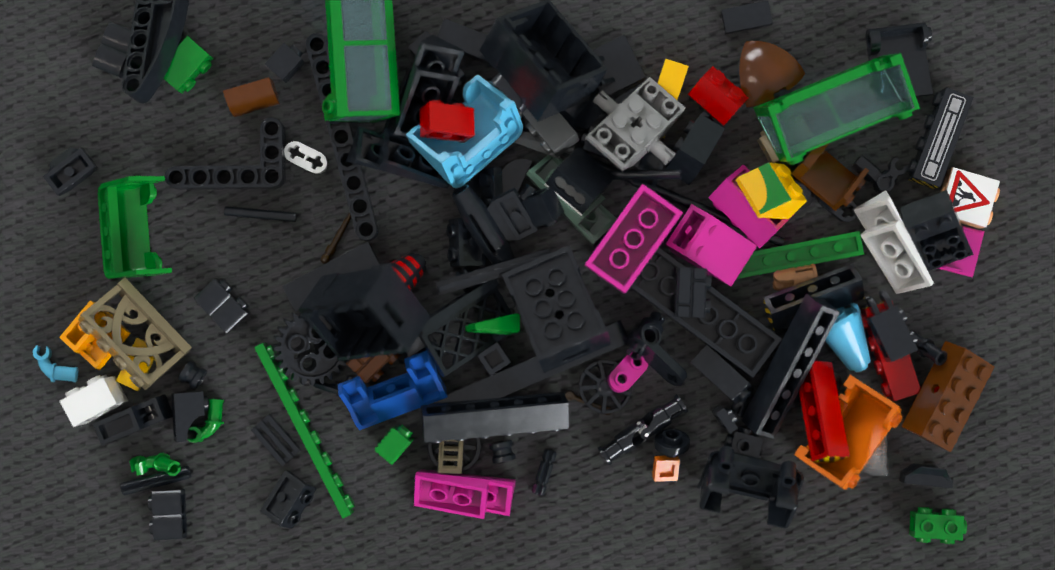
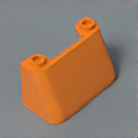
(866, 423)

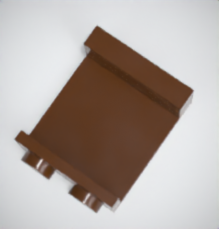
(828, 178)

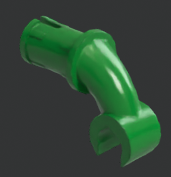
(213, 421)
(160, 462)

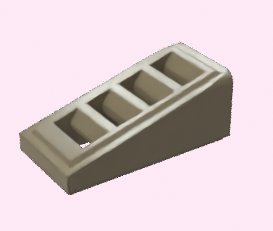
(441, 458)

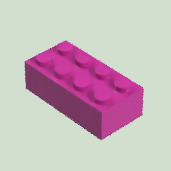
(633, 239)

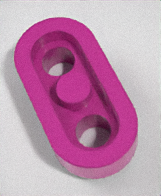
(629, 371)

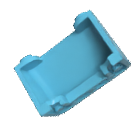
(496, 128)

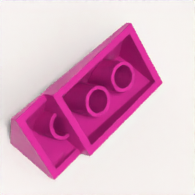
(463, 493)

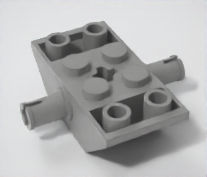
(636, 125)

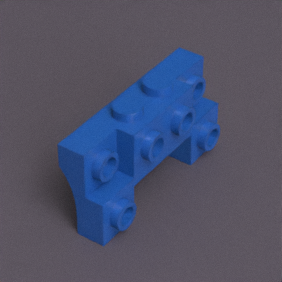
(394, 396)

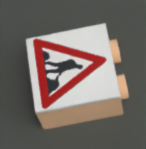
(971, 196)

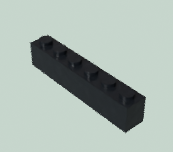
(790, 366)
(494, 417)

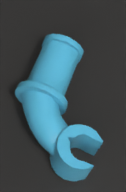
(52, 370)

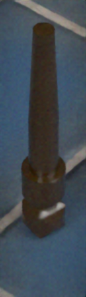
(330, 250)

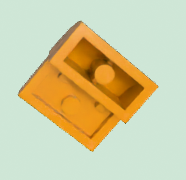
(86, 344)

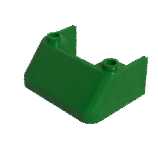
(126, 228)

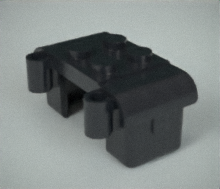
(751, 478)

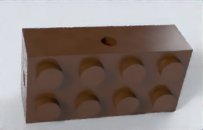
(948, 397)

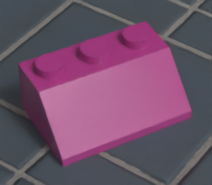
(735, 206)

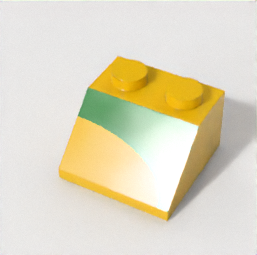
(772, 191)

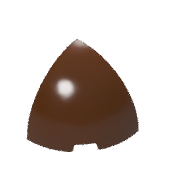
(766, 71)

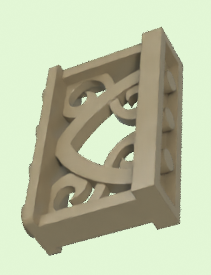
(133, 300)

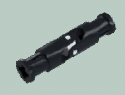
(658, 420)

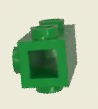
(936, 525)

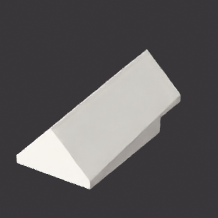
(892, 244)

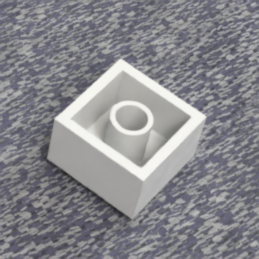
(94, 400)

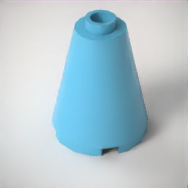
(849, 339)

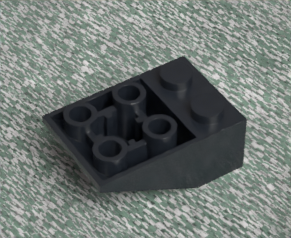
(936, 230)

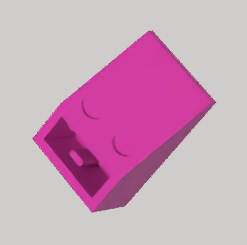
(710, 245)

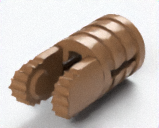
(793, 276)

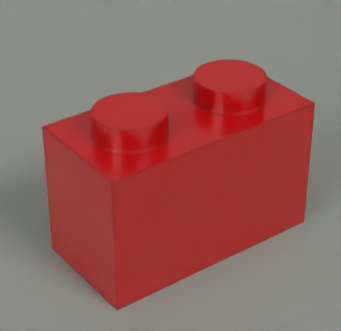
(718, 95)
(447, 121)

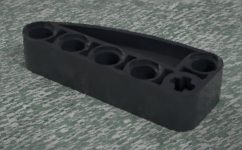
(152, 45)

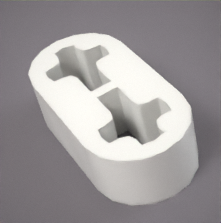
(302, 162)

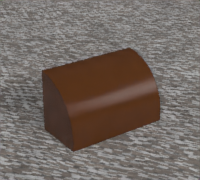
(251, 97)

